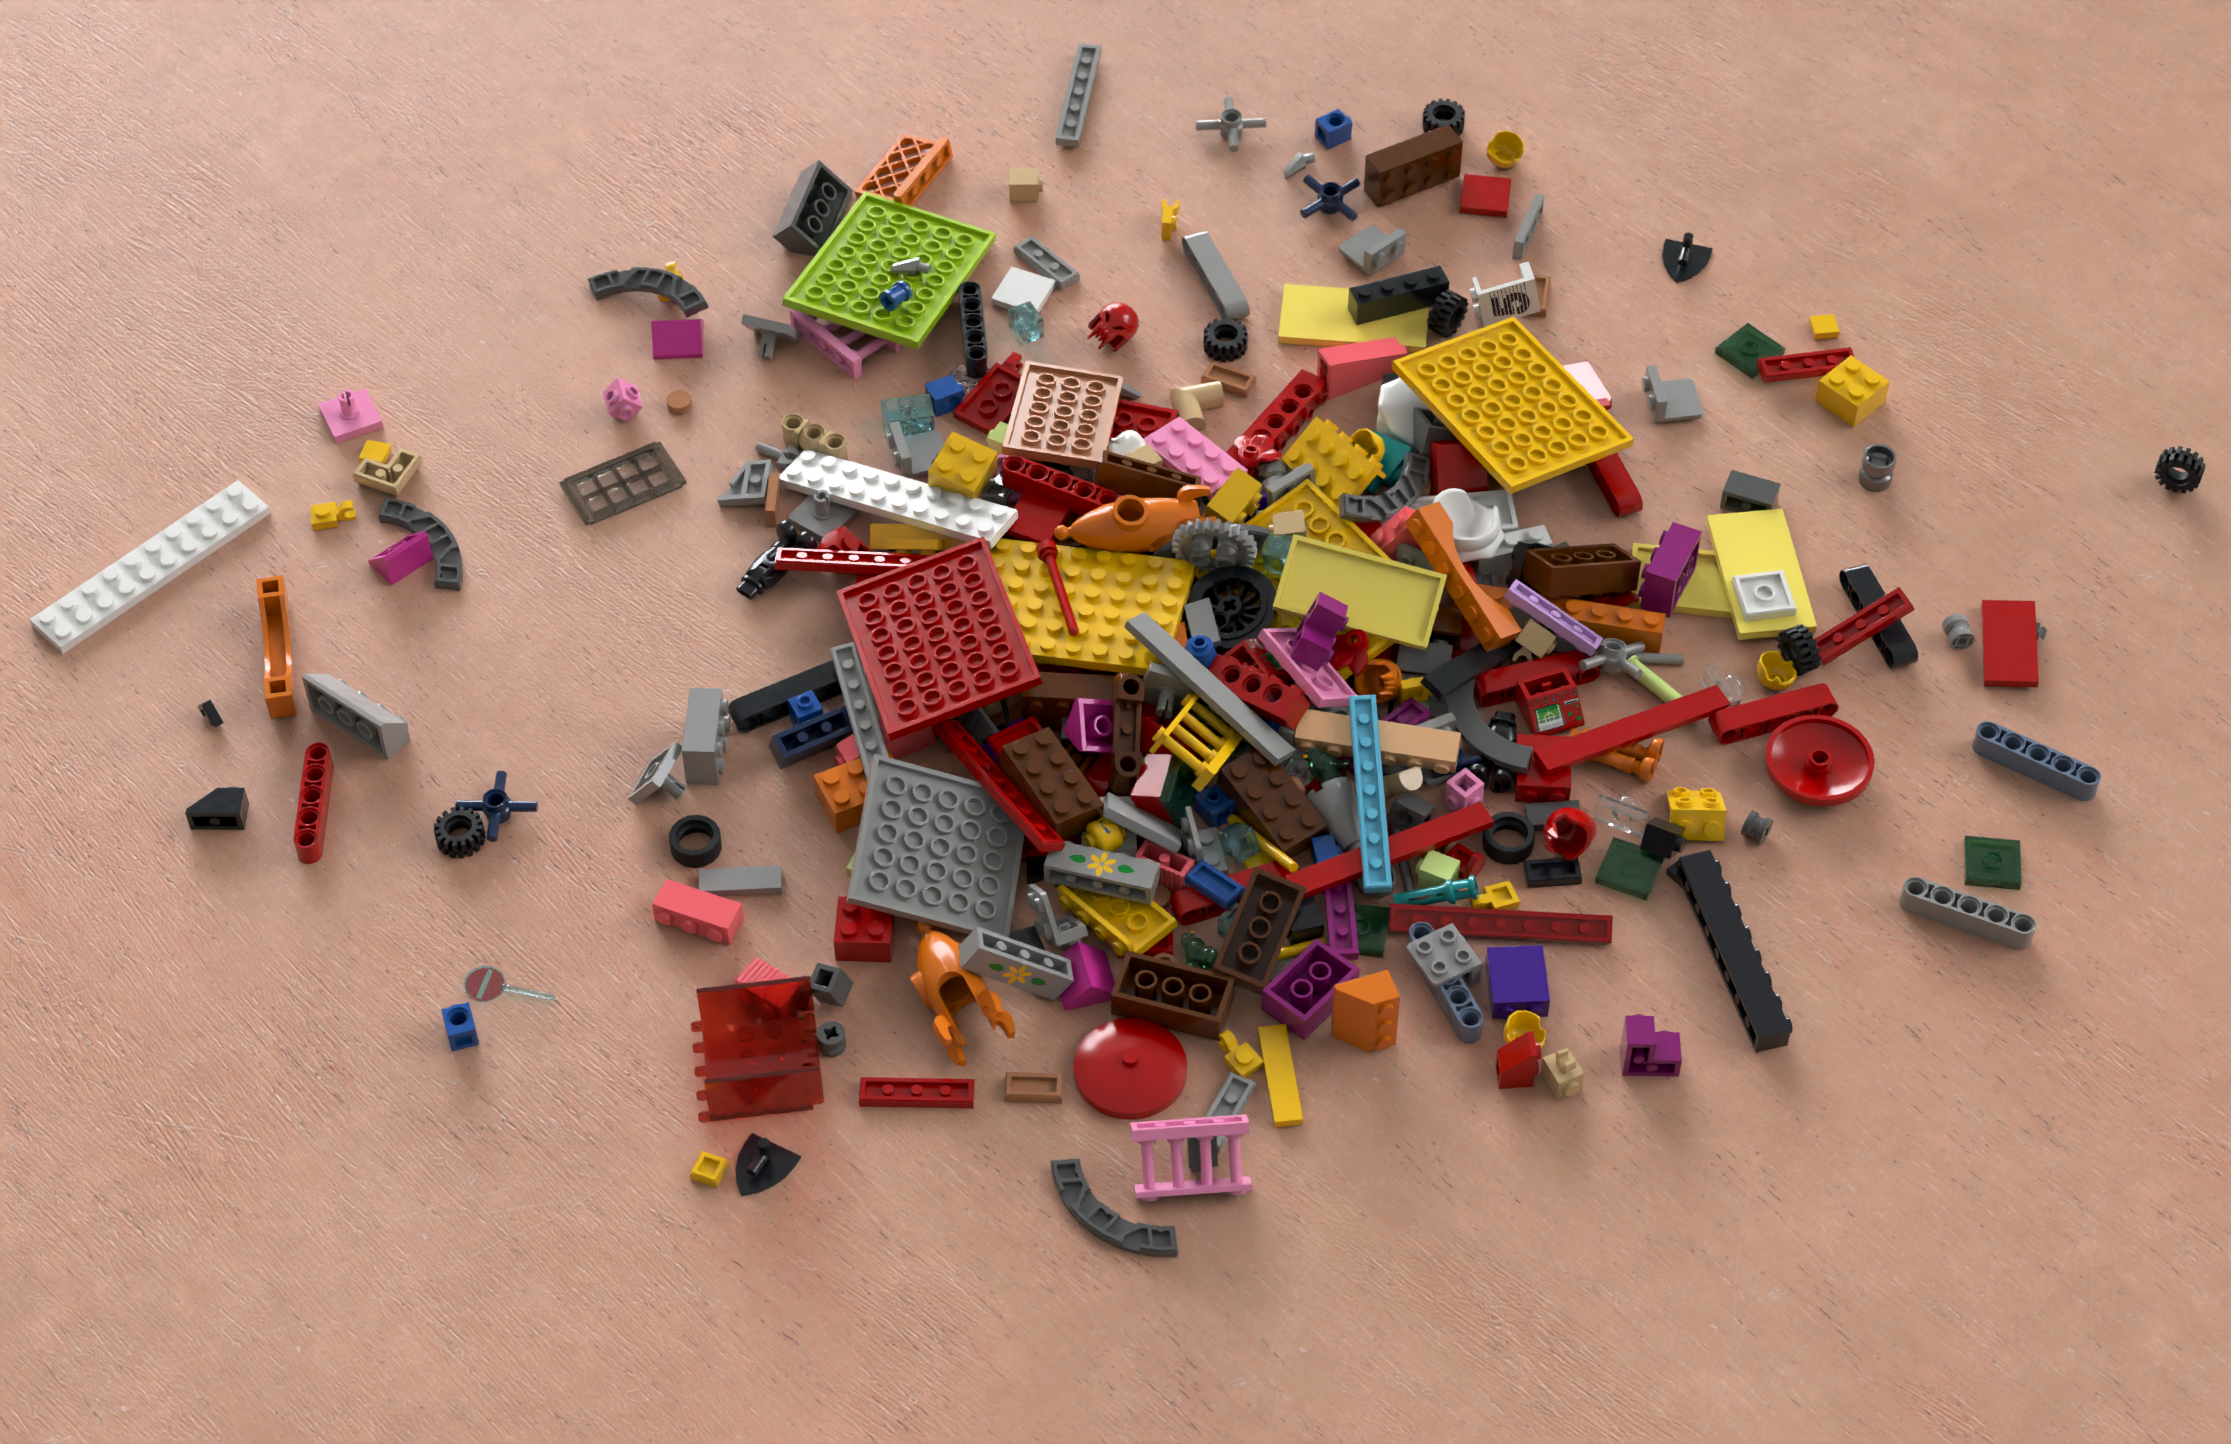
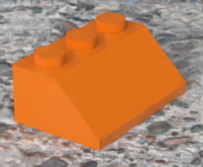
(1366, 1012)

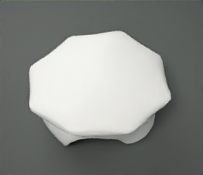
(1396, 411)
(1474, 526)

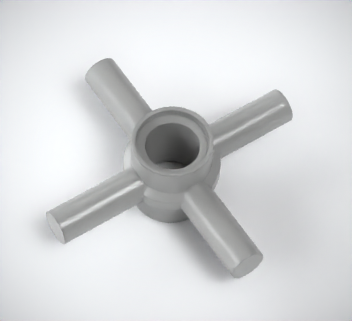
(1231, 124)
(1612, 657)

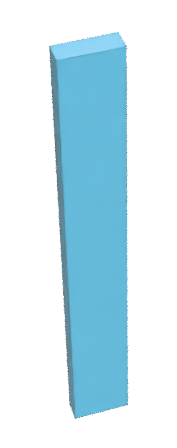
(1370, 794)

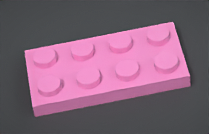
(1193, 453)
(1323, 687)

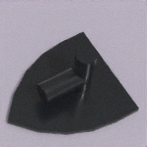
(1684, 259)
(762, 1165)

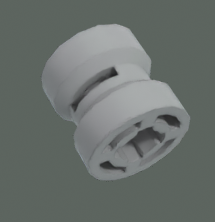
(1958, 631)

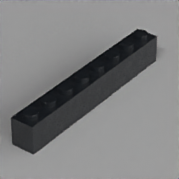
(1733, 951)

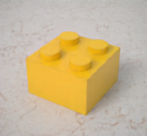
(1852, 391)
(963, 466)
(1236, 498)

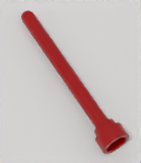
(1048, 553)

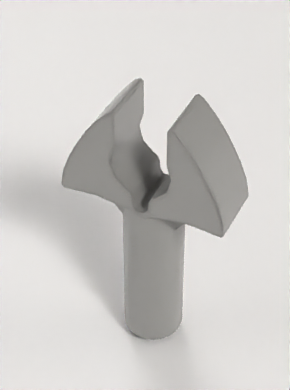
(781, 455)

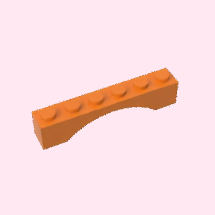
(1487, 618)
(276, 630)

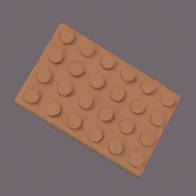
(1062, 415)

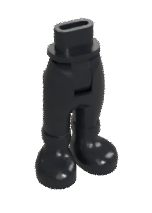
(762, 571)
(1502, 779)

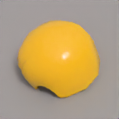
(1505, 149)
(1370, 442)
(1775, 672)
(1523, 1022)

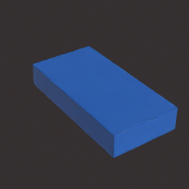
(1214, 884)

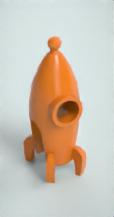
(1136, 522)
(949, 988)

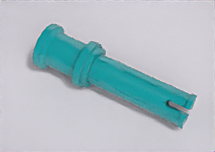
(1451, 893)

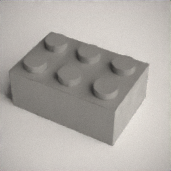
(705, 736)

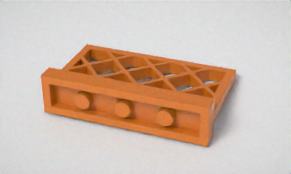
(917, 178)

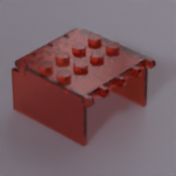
(758, 1049)

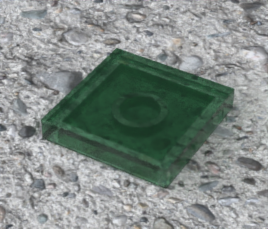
(1745, 348)
(1177, 790)
(1992, 862)
(1629, 869)
(1371, 929)

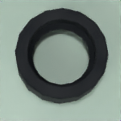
(1504, 854)
(699, 857)

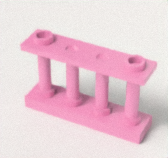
(836, 348)
(1204, 1130)

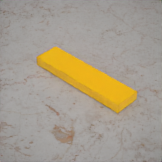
(1280, 1076)

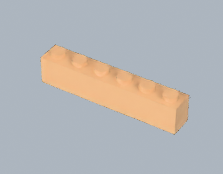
(1398, 742)

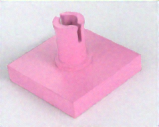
(350, 415)

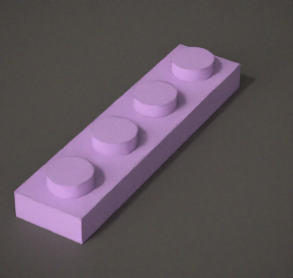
(1553, 617)

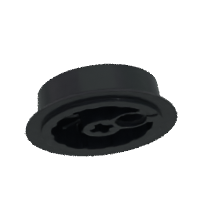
(1233, 609)

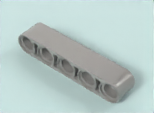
(1215, 276)
(1967, 913)

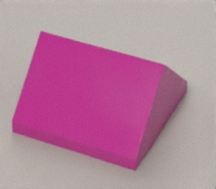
(677, 338)
(403, 557)
(1091, 725)
(1091, 977)

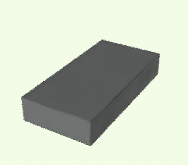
(1539, 812)

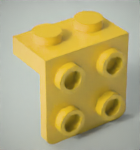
(1699, 812)

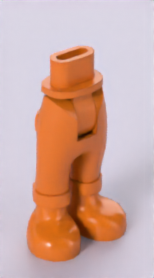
(1632, 758)

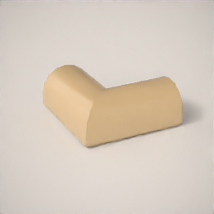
(1194, 399)
(389, 477)
(1402, 781)

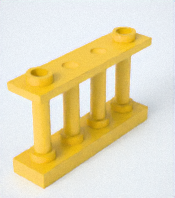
(1213, 759)

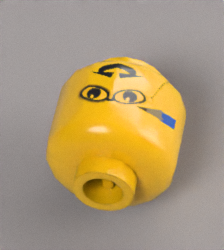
(1104, 835)

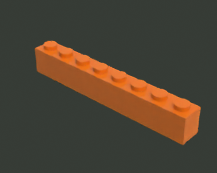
(1605, 620)

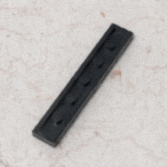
(1466, 668)

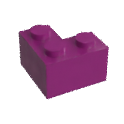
(1316, 632)
(1647, 1051)

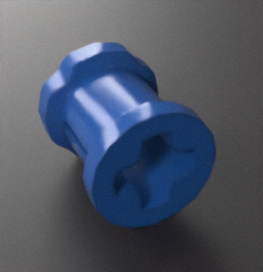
(898, 293)

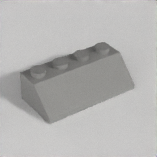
(356, 714)

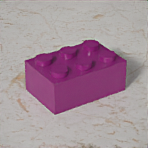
(1669, 569)
(1305, 988)

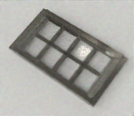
(622, 483)

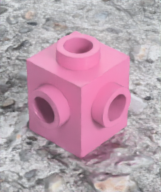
(622, 400)
(1463, 790)

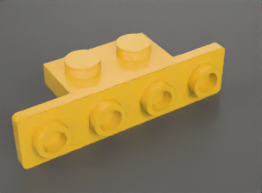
(907, 537)

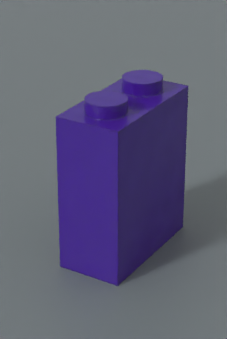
(1517, 980)

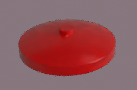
(1819, 760)
(1130, 1068)

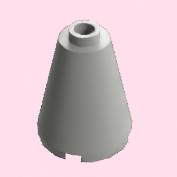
(1339, 810)

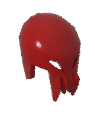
(1114, 325)
(1569, 832)

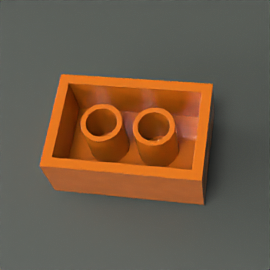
(843, 793)

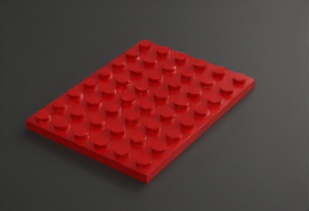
(938, 638)

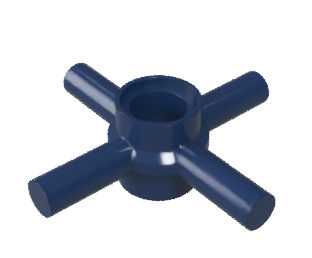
(1330, 198)
(497, 806)

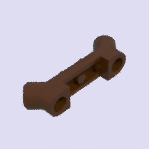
(1126, 732)

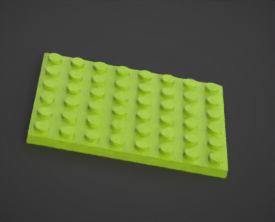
(856, 263)

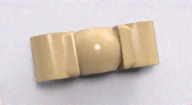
(812, 437)

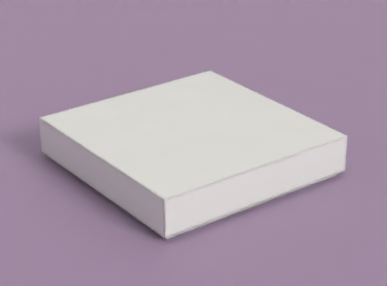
(1022, 287)
(1763, 595)

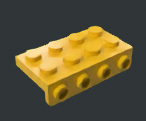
(1336, 462)
(1118, 921)

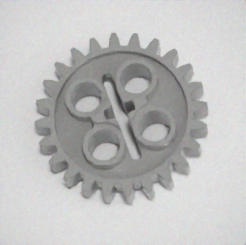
(1195, 540)

